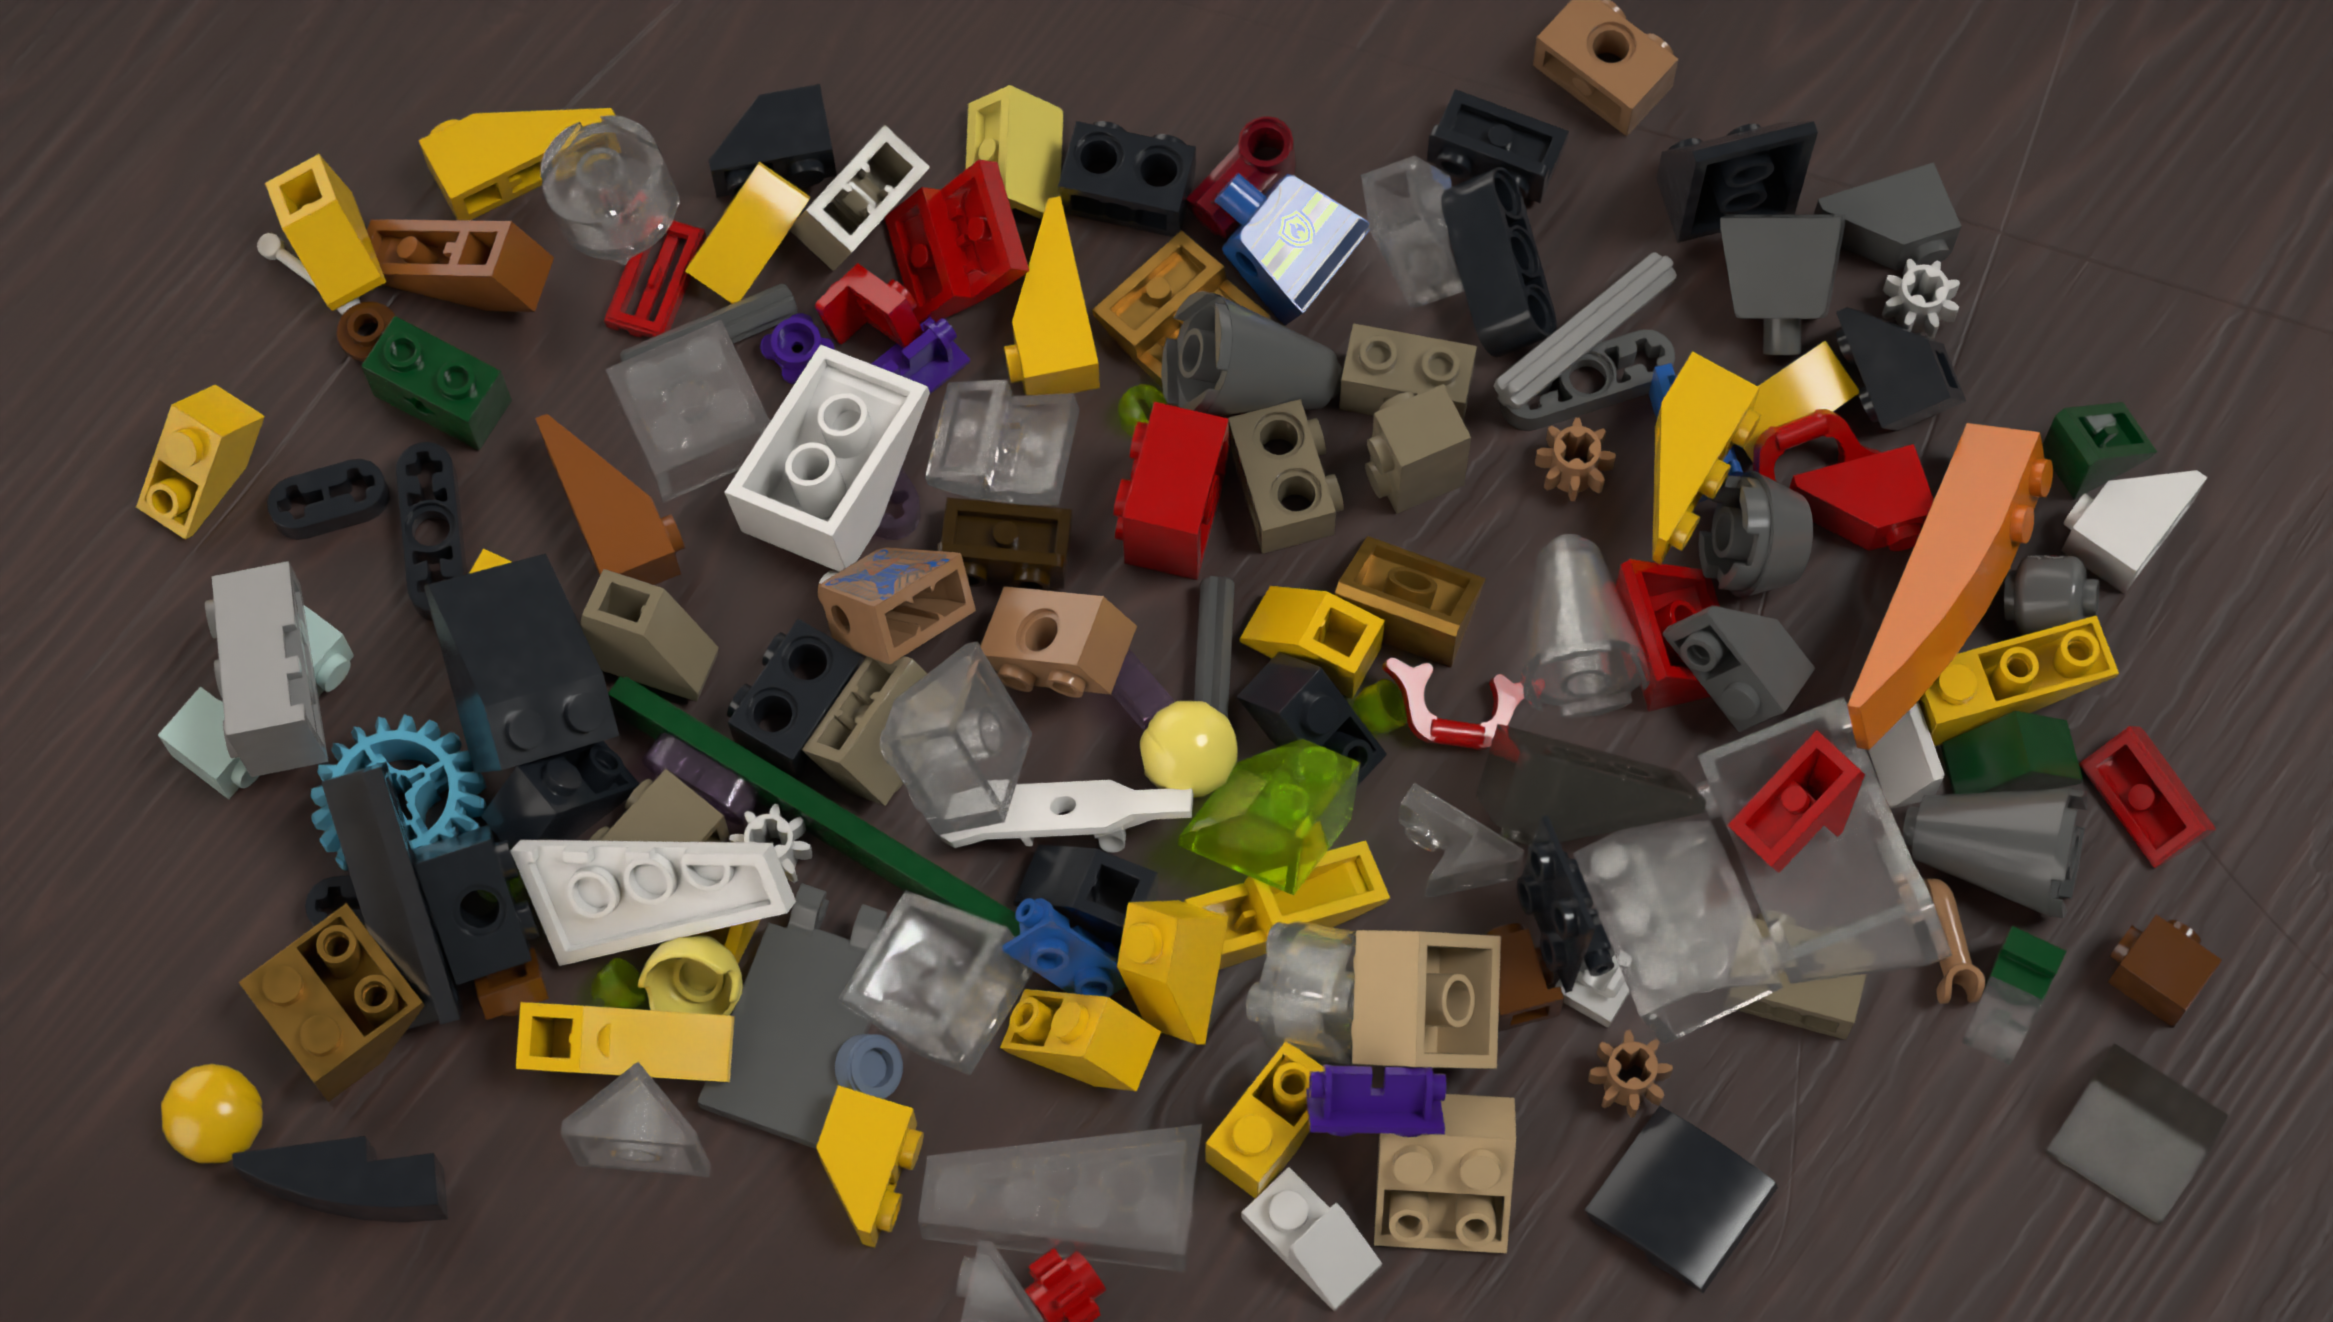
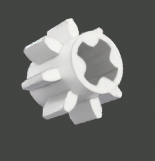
(1926, 284)
(772, 825)

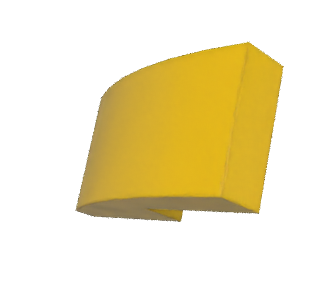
(747, 233)
(1799, 389)

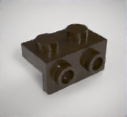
(1008, 542)

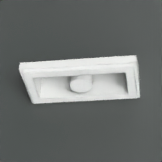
(1907, 761)

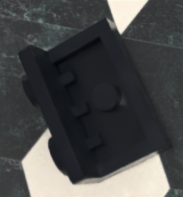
(1484, 136)

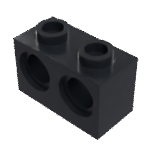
(1122, 193)
(783, 692)

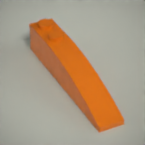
(1952, 571)

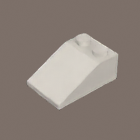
(828, 459)

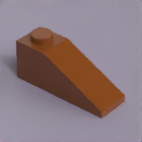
(463, 261)
(612, 511)

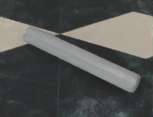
(1584, 331)

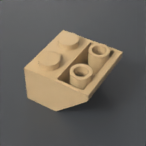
(1449, 1186)

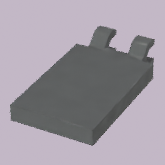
(793, 1023)

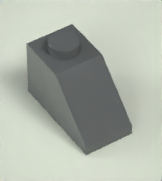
(1897, 218)

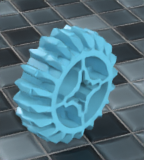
(420, 785)

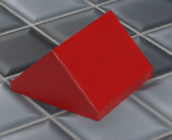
(1654, 600)

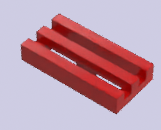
(639, 323)

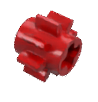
(1064, 1288)

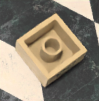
(1426, 999)

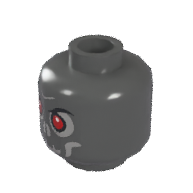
(2049, 593)

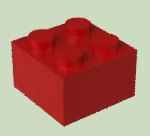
(1172, 489)

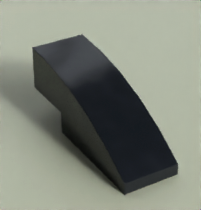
(349, 1180)

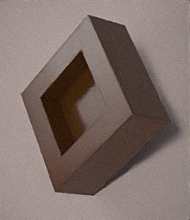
(505, 990)

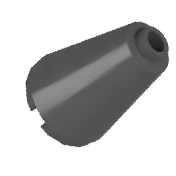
(1242, 361)
(2004, 842)

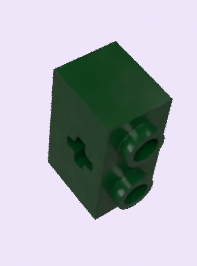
(436, 383)

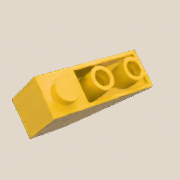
(1693, 434)
(2016, 676)
(617, 1038)

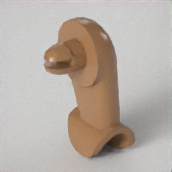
(1958, 967)

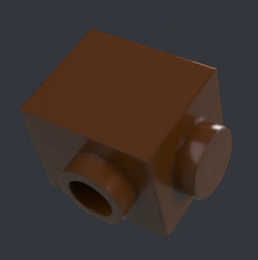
(2163, 967)

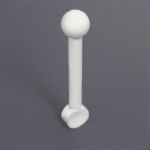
(273, 248)

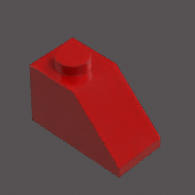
(1870, 498)

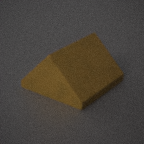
(1418, 597)

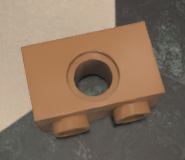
(1615, 91)
(1057, 641)

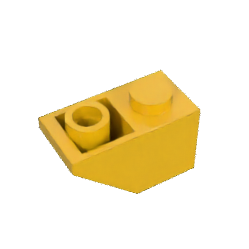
(326, 231)
(198, 458)
(1318, 631)
(1081, 1038)
(1265, 1123)
(863, 1155)

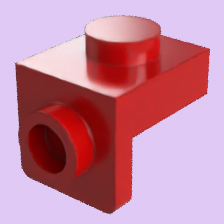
(866, 298)

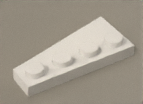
(643, 893)

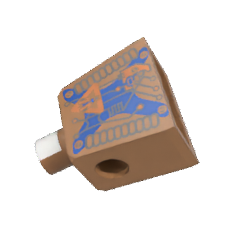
(895, 600)

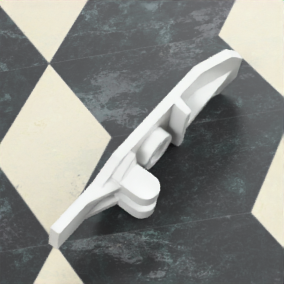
(1094, 808)

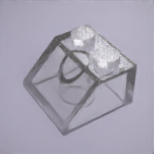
(958, 743)
(937, 981)

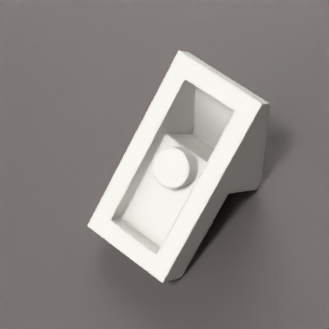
(1312, 1238)

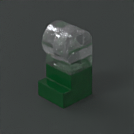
(2012, 994)

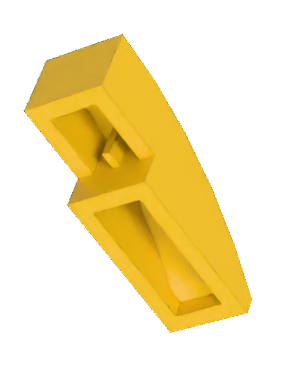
(1335, 891)

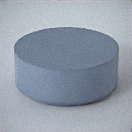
(869, 1065)

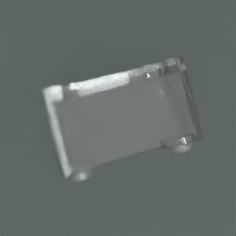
(1844, 899)

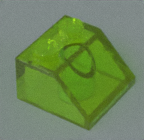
(1277, 813)

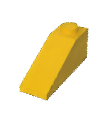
(495, 155)
(1051, 323)

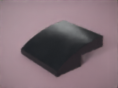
(1681, 1199)

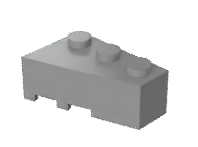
(266, 670)

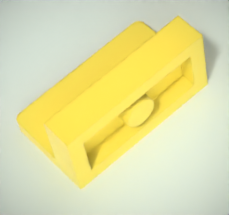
(1025, 142)

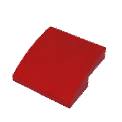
(957, 242)

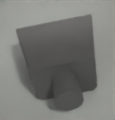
(1782, 271)

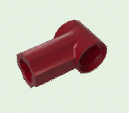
(1256, 134)

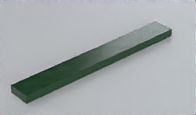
(795, 800)

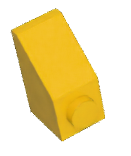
(1172, 964)

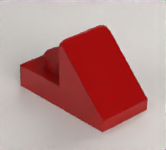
(1802, 797)

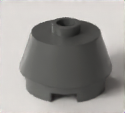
(1756, 536)

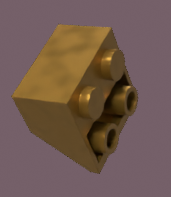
(334, 1001)

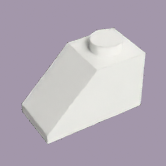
(2128, 523)

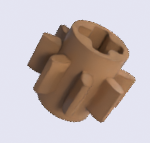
(1574, 443)
(1625, 1057)

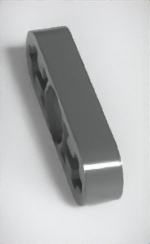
(1635, 381)

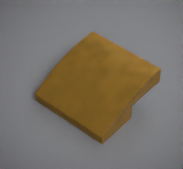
(1144, 305)

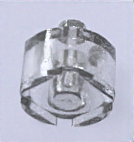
(609, 188)
(1307, 991)

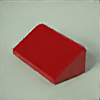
(2147, 796)

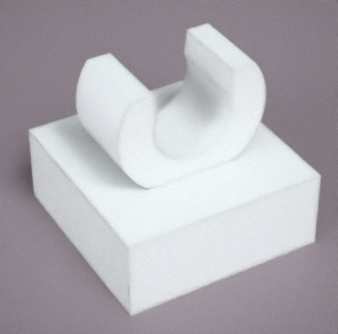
(1598, 995)

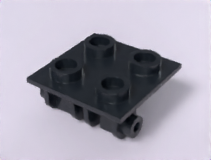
(1561, 905)

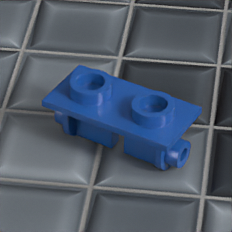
(1064, 955)

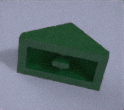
(2095, 445)
(2012, 755)

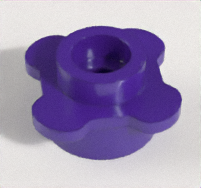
(789, 332)

